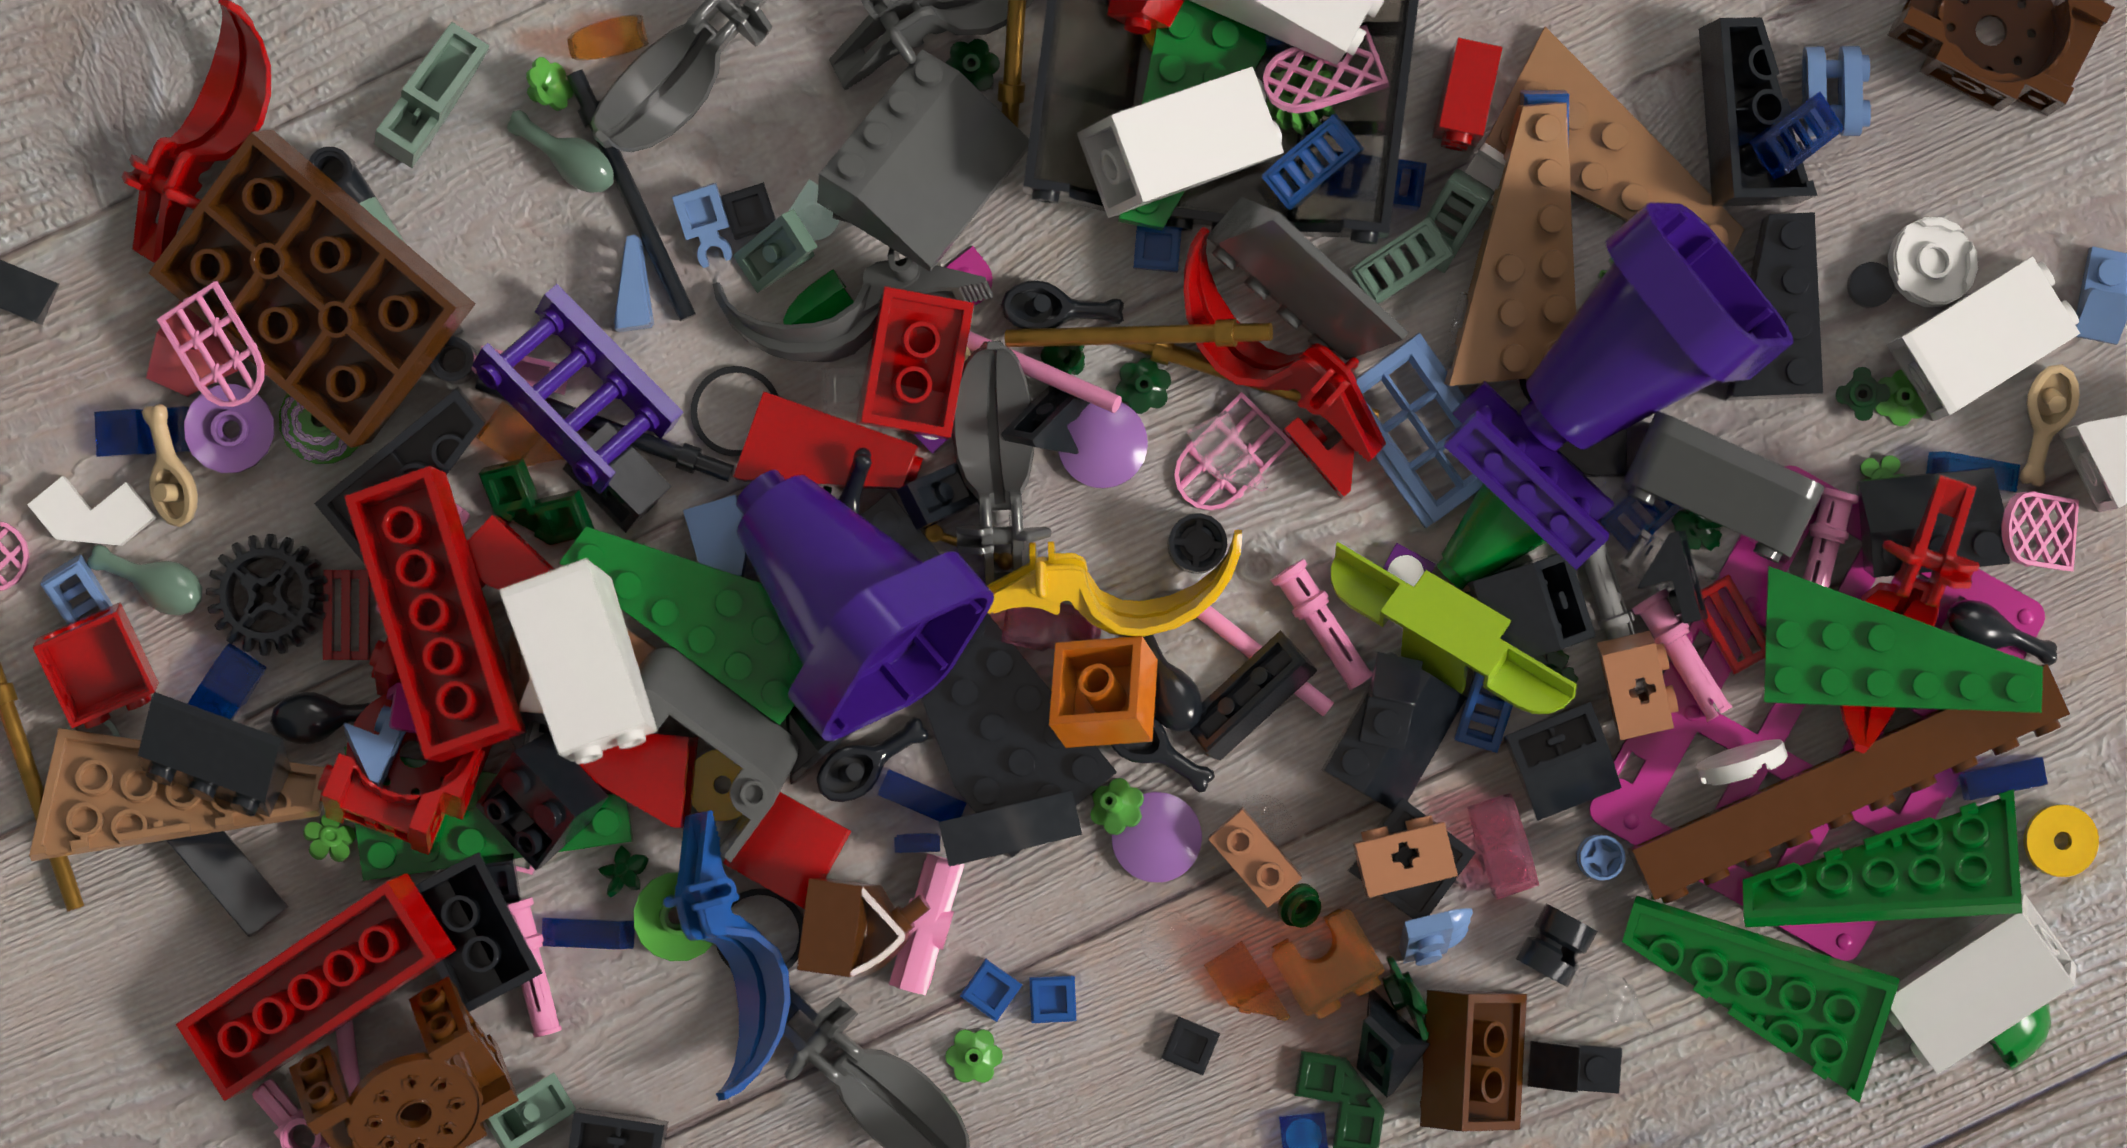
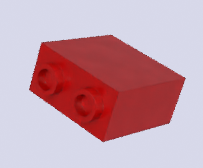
(1466, 94)
(96, 667)

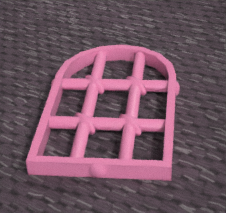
(216, 328)
(1251, 449)

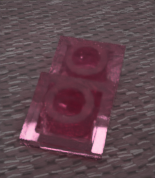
(1041, 629)
(1504, 846)

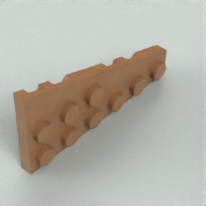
(1610, 152)
(1526, 260)
(105, 801)

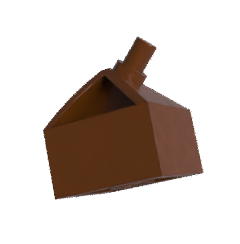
(853, 927)

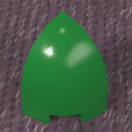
(819, 301)
(2023, 1038)

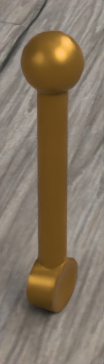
(935, 534)

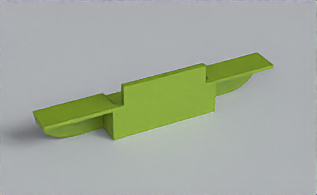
(1449, 633)

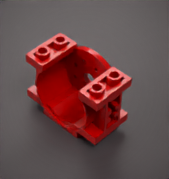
(393, 807)

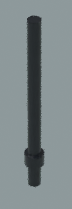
(634, 203)
(686, 457)

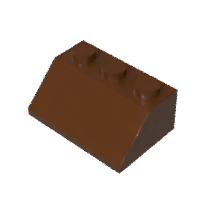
(1473, 1060)

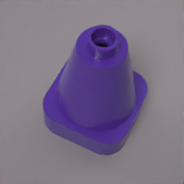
(1652, 331)
(855, 603)

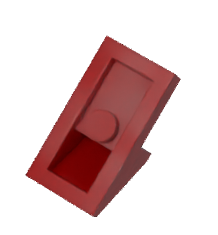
(1332, 464)

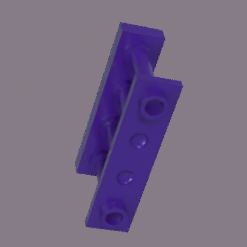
(590, 349)
(1528, 476)

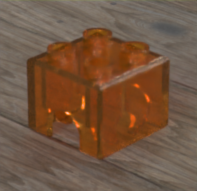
(1344, 968)

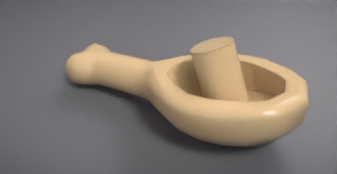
(2050, 408)
(170, 482)

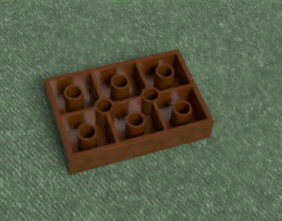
(318, 284)

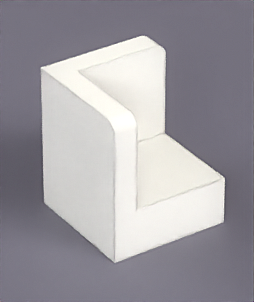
(1487, 168)

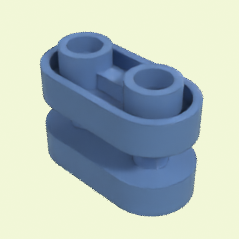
(1851, 70)

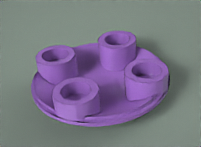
(1108, 446)
(1162, 842)

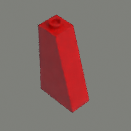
(821, 447)

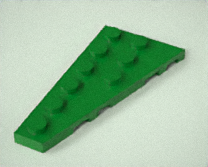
(1187, 54)
(1857, 654)
(458, 839)
(1910, 872)

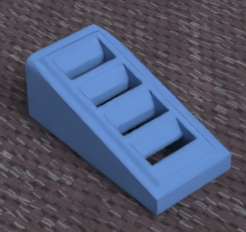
(633, 298)
(89, 582)

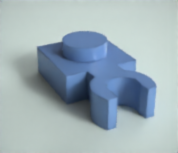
(702, 216)

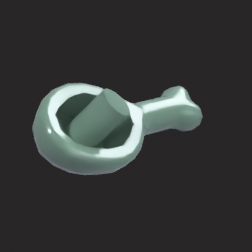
(574, 158)
(162, 584)

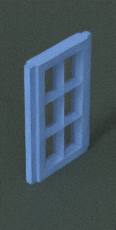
(1391, 458)

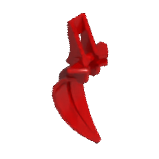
(223, 116)
(1317, 373)
(1916, 596)

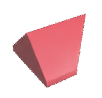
(166, 365)

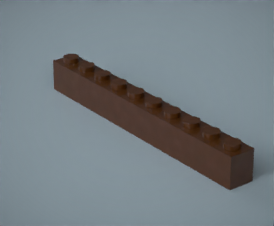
(1832, 791)

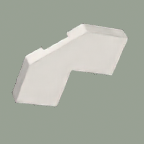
(72, 519)

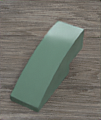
(430, 95)

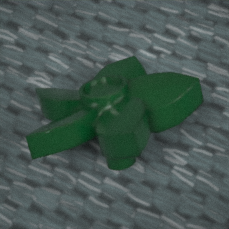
(624, 871)

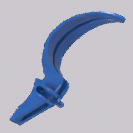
(759, 971)

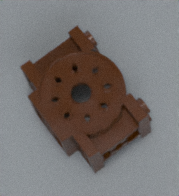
(2047, 60)
(442, 1105)

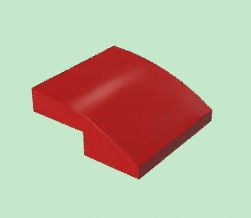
(790, 849)

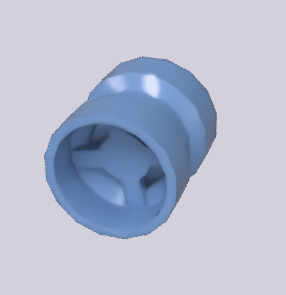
(1607, 856)

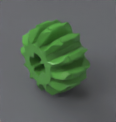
(1300, 121)

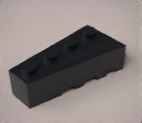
(1740, 104)
(1788, 278)
(432, 441)

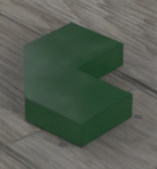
(516, 499)
(1336, 1080)

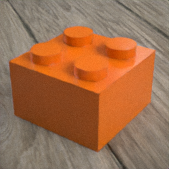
(1103, 692)

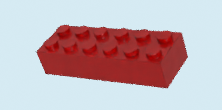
(435, 614)
(316, 986)

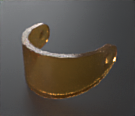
(608, 38)

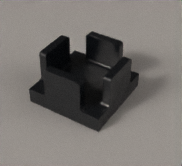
(1420, 899)

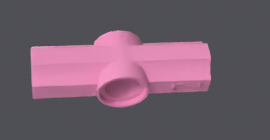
(918, 956)

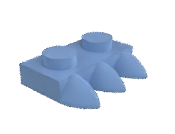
(1432, 935)

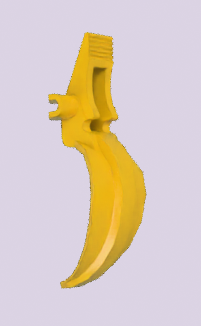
(1065, 577)

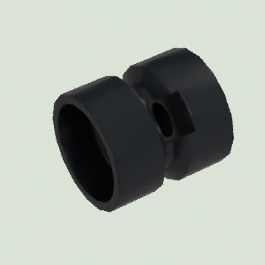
(1197, 543)
(1556, 945)

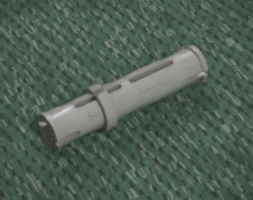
(1608, 596)

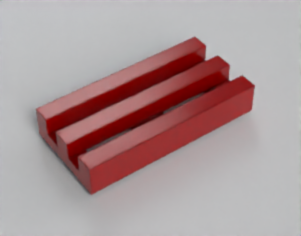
(364, 615)
(1750, 658)

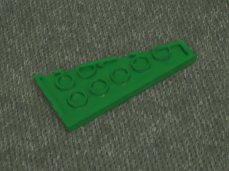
(703, 613)
(1785, 993)

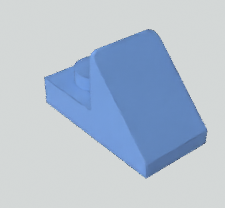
(2103, 296)
(375, 752)

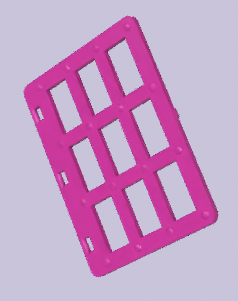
(1629, 809)

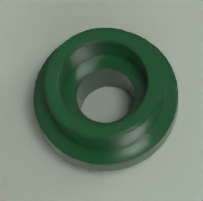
(1299, 906)

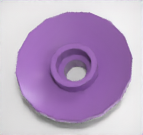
(206, 433)

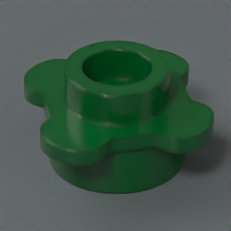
(1862, 407)

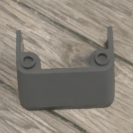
(1723, 485)
(728, 724)

